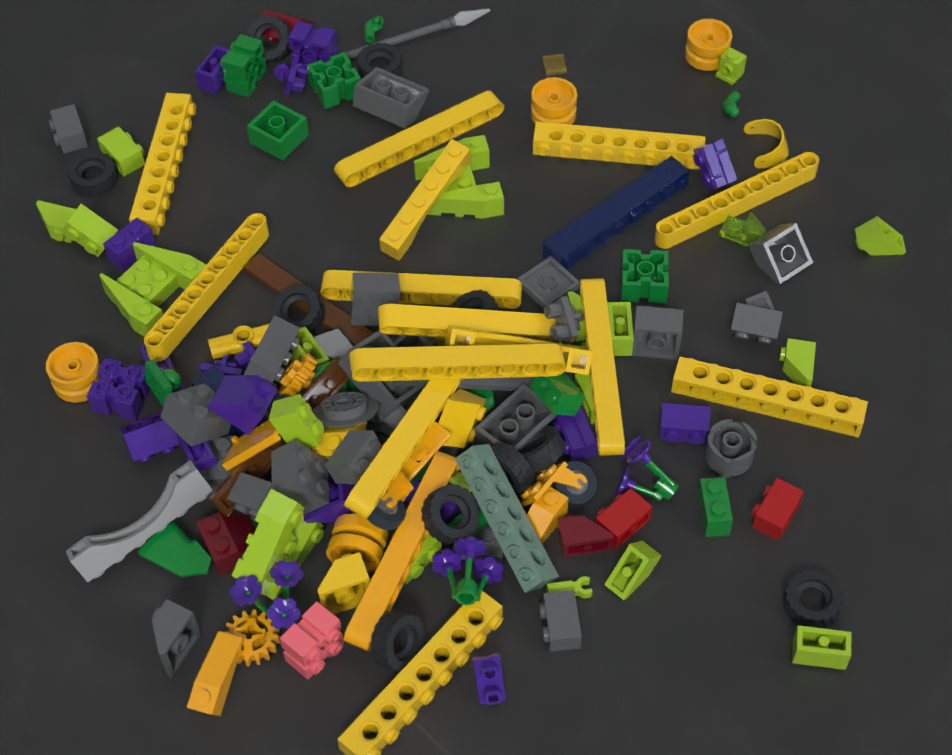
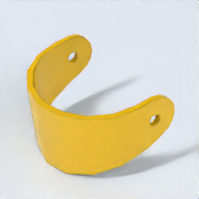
(774, 129)

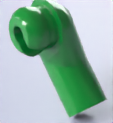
(372, 27)
(729, 104)

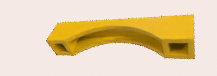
(407, 222)
(576, 358)

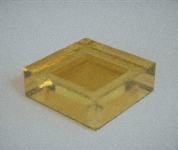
(554, 64)

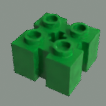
(244, 65)
(333, 79)
(644, 276)

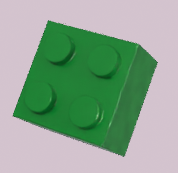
(278, 130)

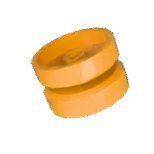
(706, 43)
(554, 101)
(73, 370)
(354, 535)

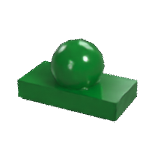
(161, 381)

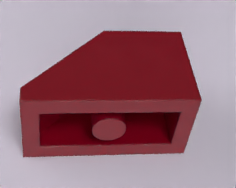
(582, 536)

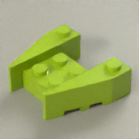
(463, 194)
(150, 283)
(278, 537)

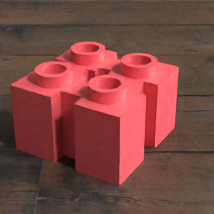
(312, 640)

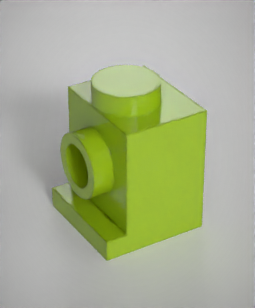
(731, 66)

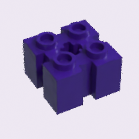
(312, 43)
(119, 389)

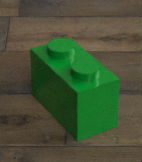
(558, 394)
(715, 507)

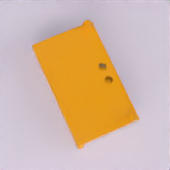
(251, 444)
(429, 444)

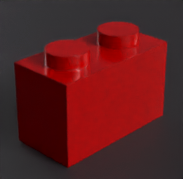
(777, 508)
(624, 516)

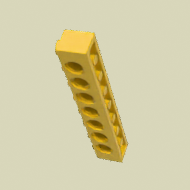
(614, 144)
(163, 161)
(705, 379)
(407, 681)

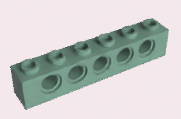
(506, 517)

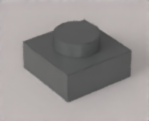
(760, 300)

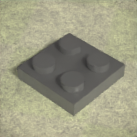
(548, 282)

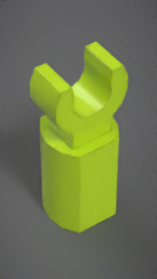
(570, 585)

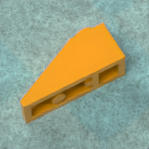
(547, 511)
(216, 675)

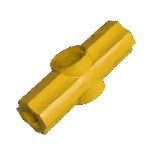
(232, 343)

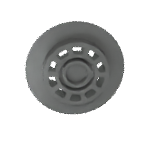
(346, 410)

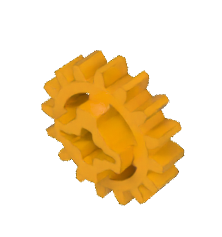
(297, 376)
(256, 641)

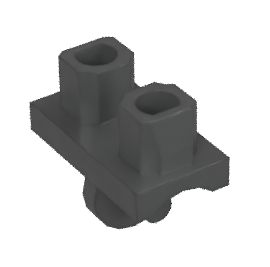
(566, 320)

